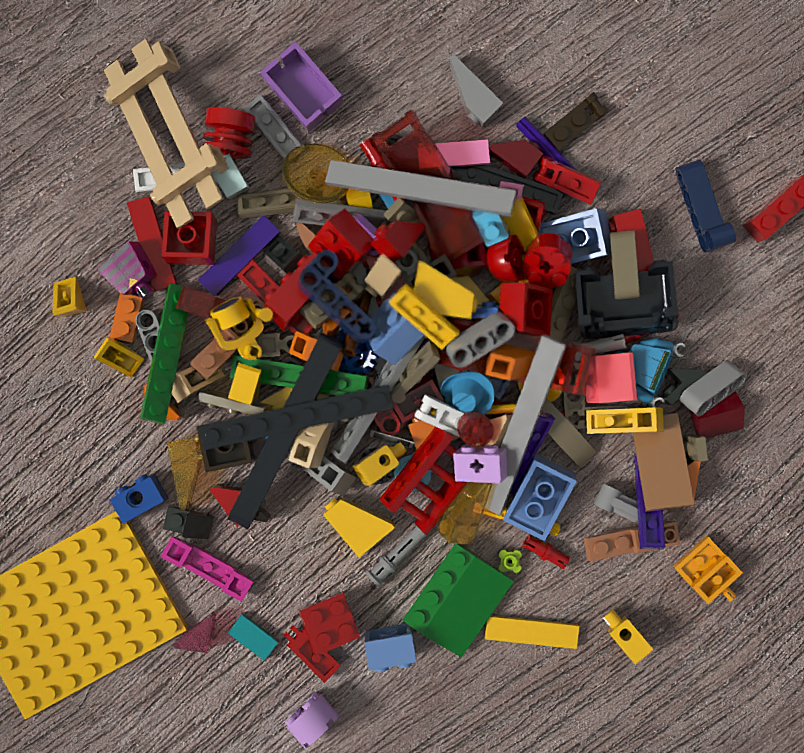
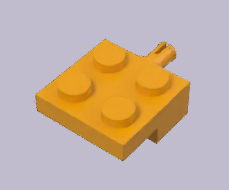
(708, 570)

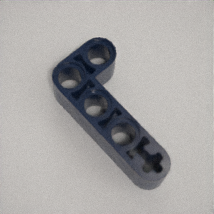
(703, 208)
(340, 301)

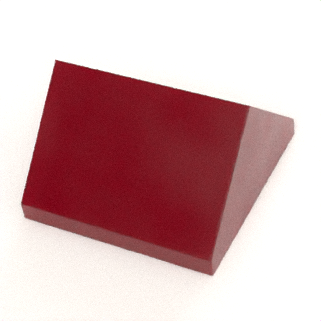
(721, 419)

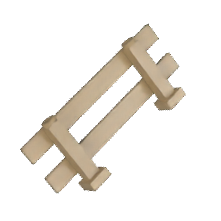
(199, 161)

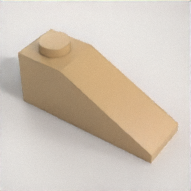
(382, 277)

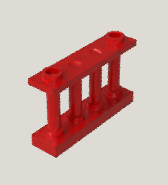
(410, 478)

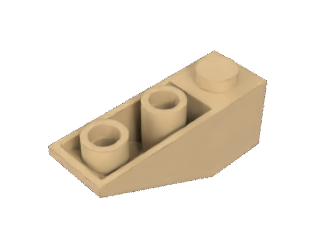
(311, 443)

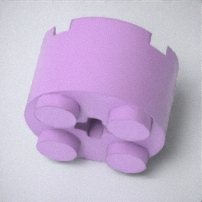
(312, 721)

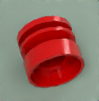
(229, 131)

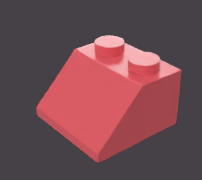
(611, 378)

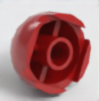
(505, 260)

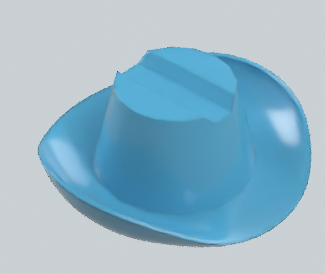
(468, 392)

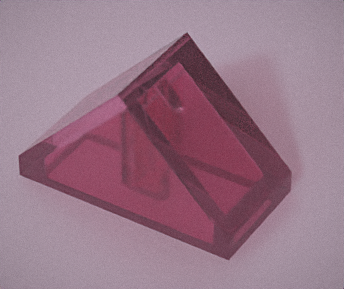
(198, 637)

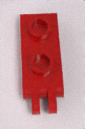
(322, 665)

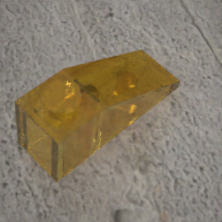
(186, 464)
(464, 513)

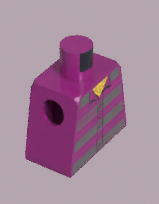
(129, 270)

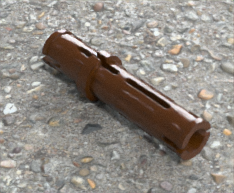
(350, 346)

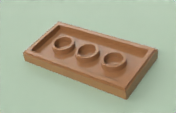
(663, 467)

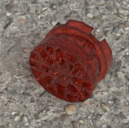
(475, 428)

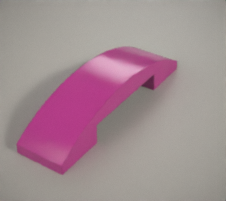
(207, 566)

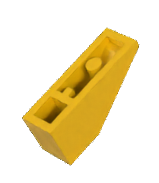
(625, 420)

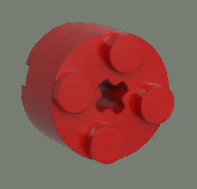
(548, 261)

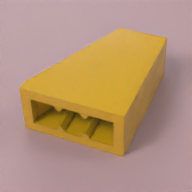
(443, 293)
(356, 524)

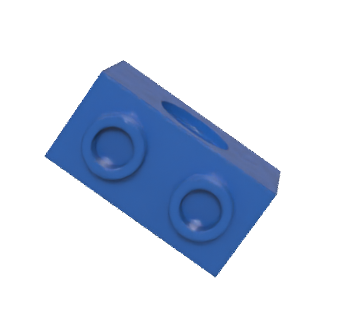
(128, 507)

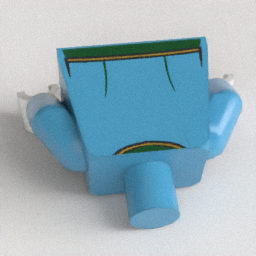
(651, 365)

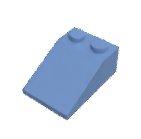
(585, 232)
(540, 497)

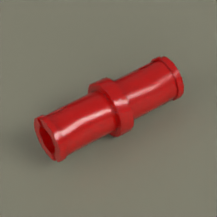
(546, 551)

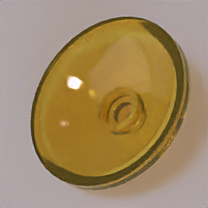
(309, 165)

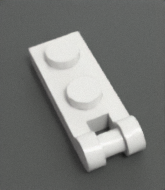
(445, 416)

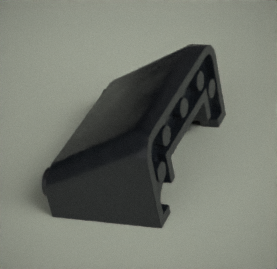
(605, 317)

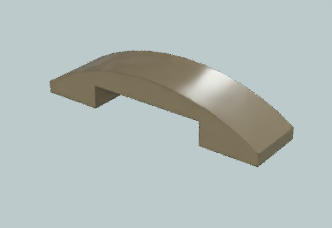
(568, 436)

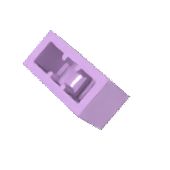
(469, 469)

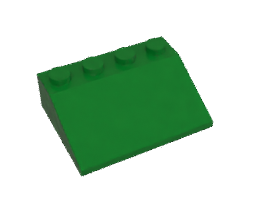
(458, 600)

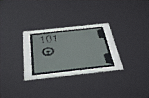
(388, 438)

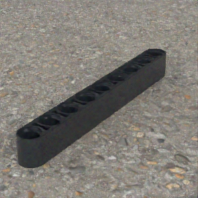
(278, 445)

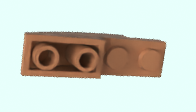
(213, 356)
(624, 541)

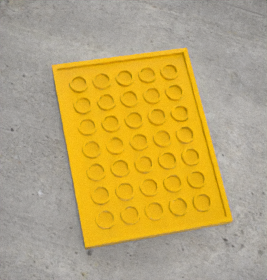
(80, 614)

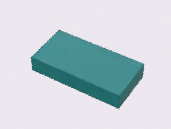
(253, 636)

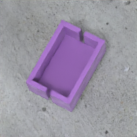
(302, 87)

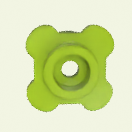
(514, 556)

